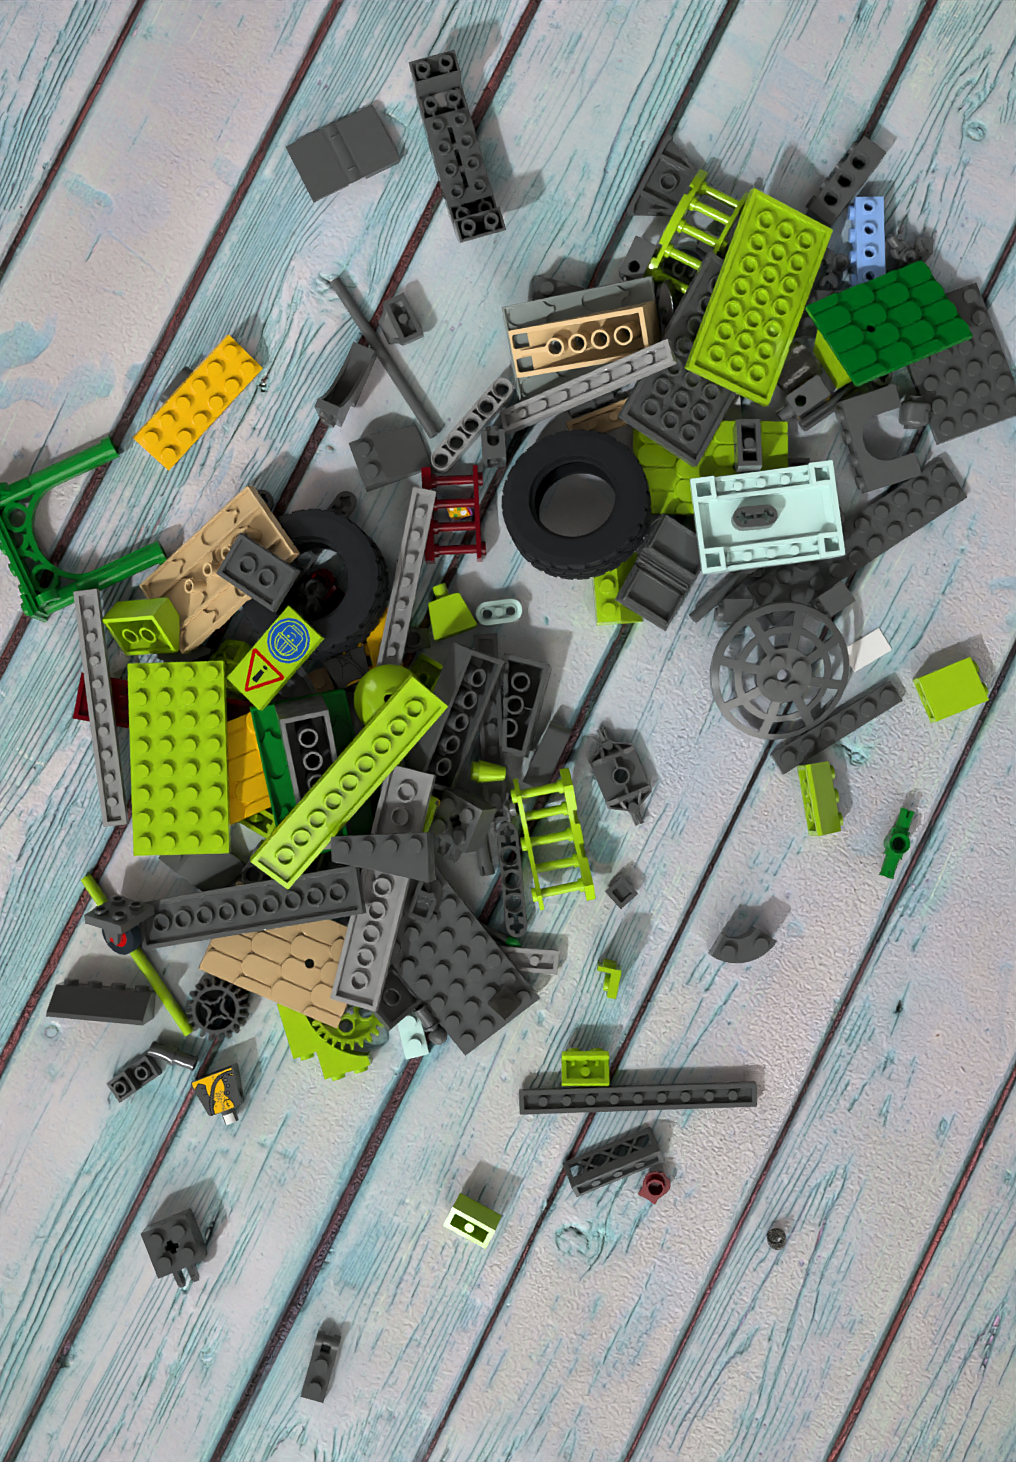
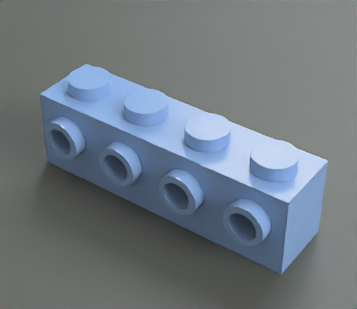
(866, 239)

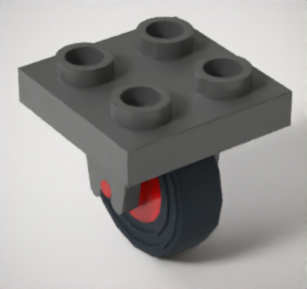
(120, 922)

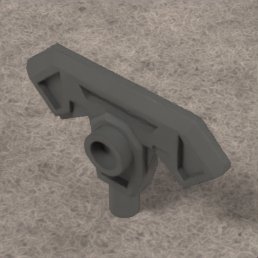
(905, 255)

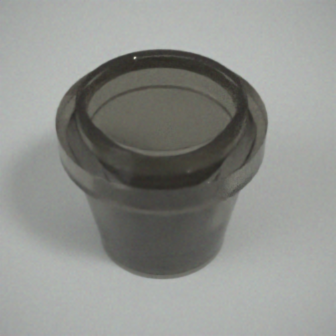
(798, 368)

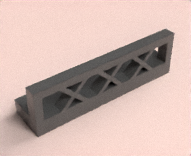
(616, 1169)

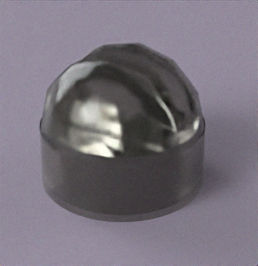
(773, 1236)

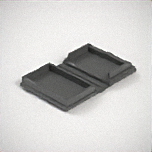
(343, 153)
(662, 573)

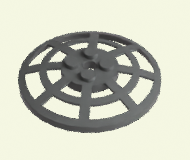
(773, 661)

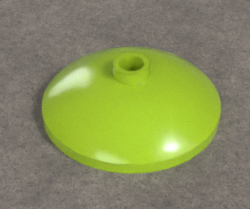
(374, 688)

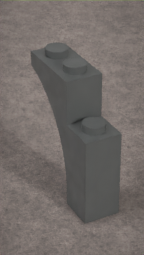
(346, 387)

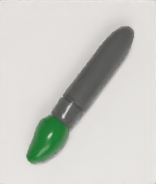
(508, 940)

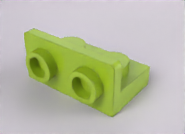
(611, 980)

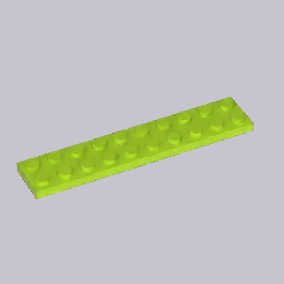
(348, 782)

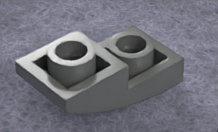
(667, 299)
(134, 1078)

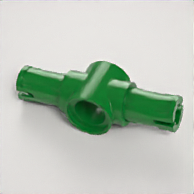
(901, 831)

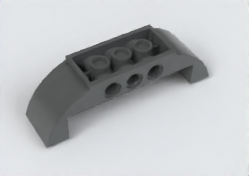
(455, 147)

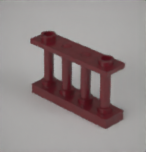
(433, 549)

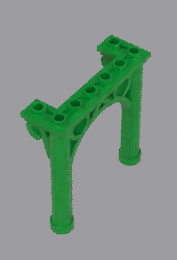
(39, 483)

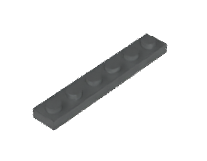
(836, 727)

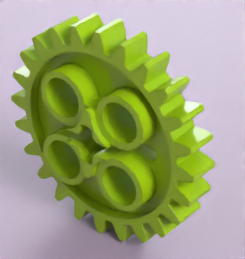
(361, 1029)

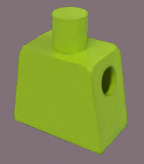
(449, 614)

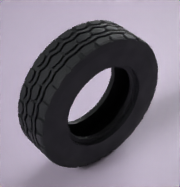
(563, 456)
(366, 587)

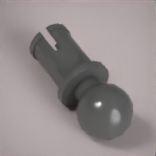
(437, 1034)

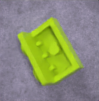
(585, 1067)

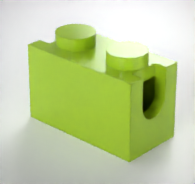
(472, 1220)

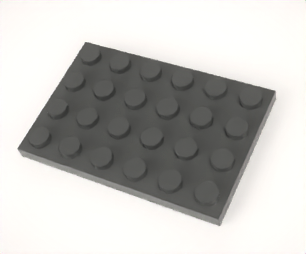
(969, 381)

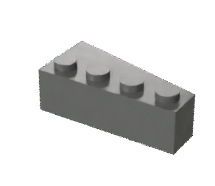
(523, 699)
(392, 853)

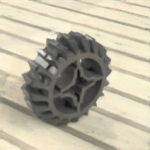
(227, 1013)

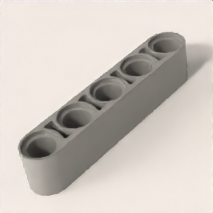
(476, 415)

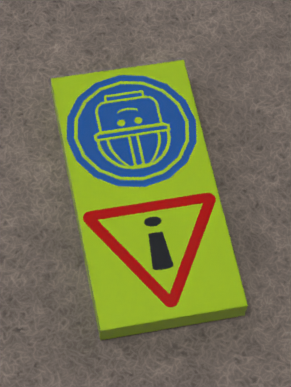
(275, 658)

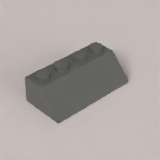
(102, 1002)

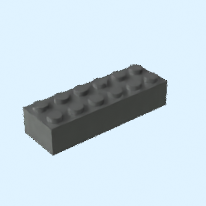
(466, 689)

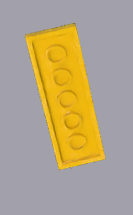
(197, 402)

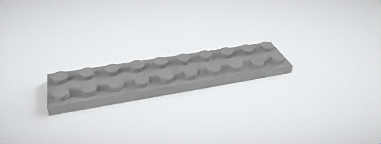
(373, 934)

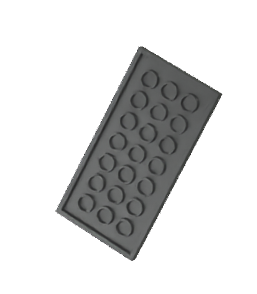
(674, 403)
(457, 967)

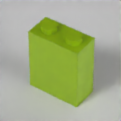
(951, 689)

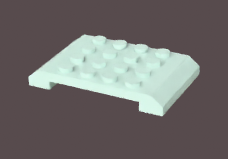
(805, 526)

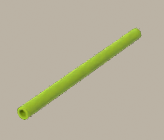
(145, 966)

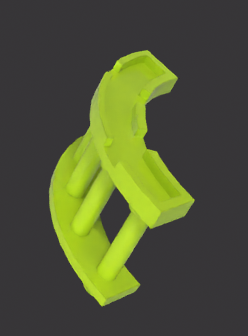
(678, 224)
(572, 833)

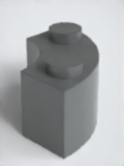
(742, 948)

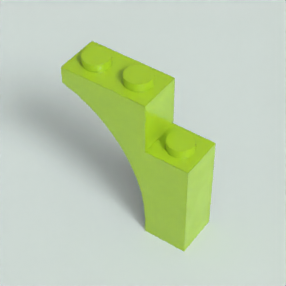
(305, 1042)

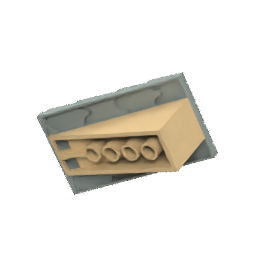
(579, 332)

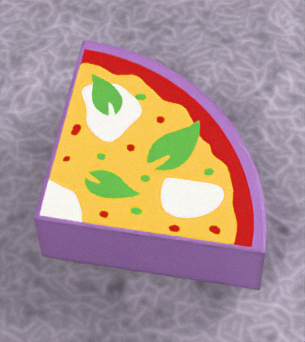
(459, 514)

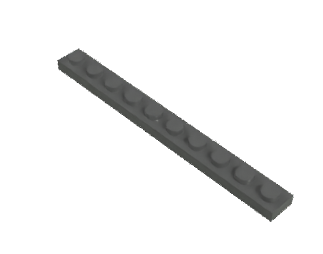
(637, 1097)

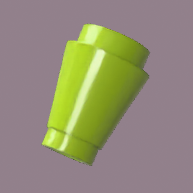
(487, 772)

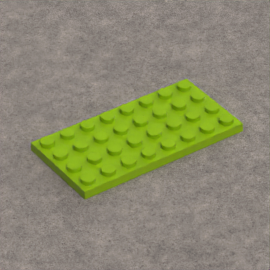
(758, 298)
(179, 758)

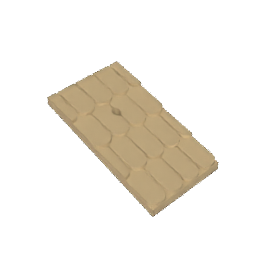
(190, 573)
(275, 967)

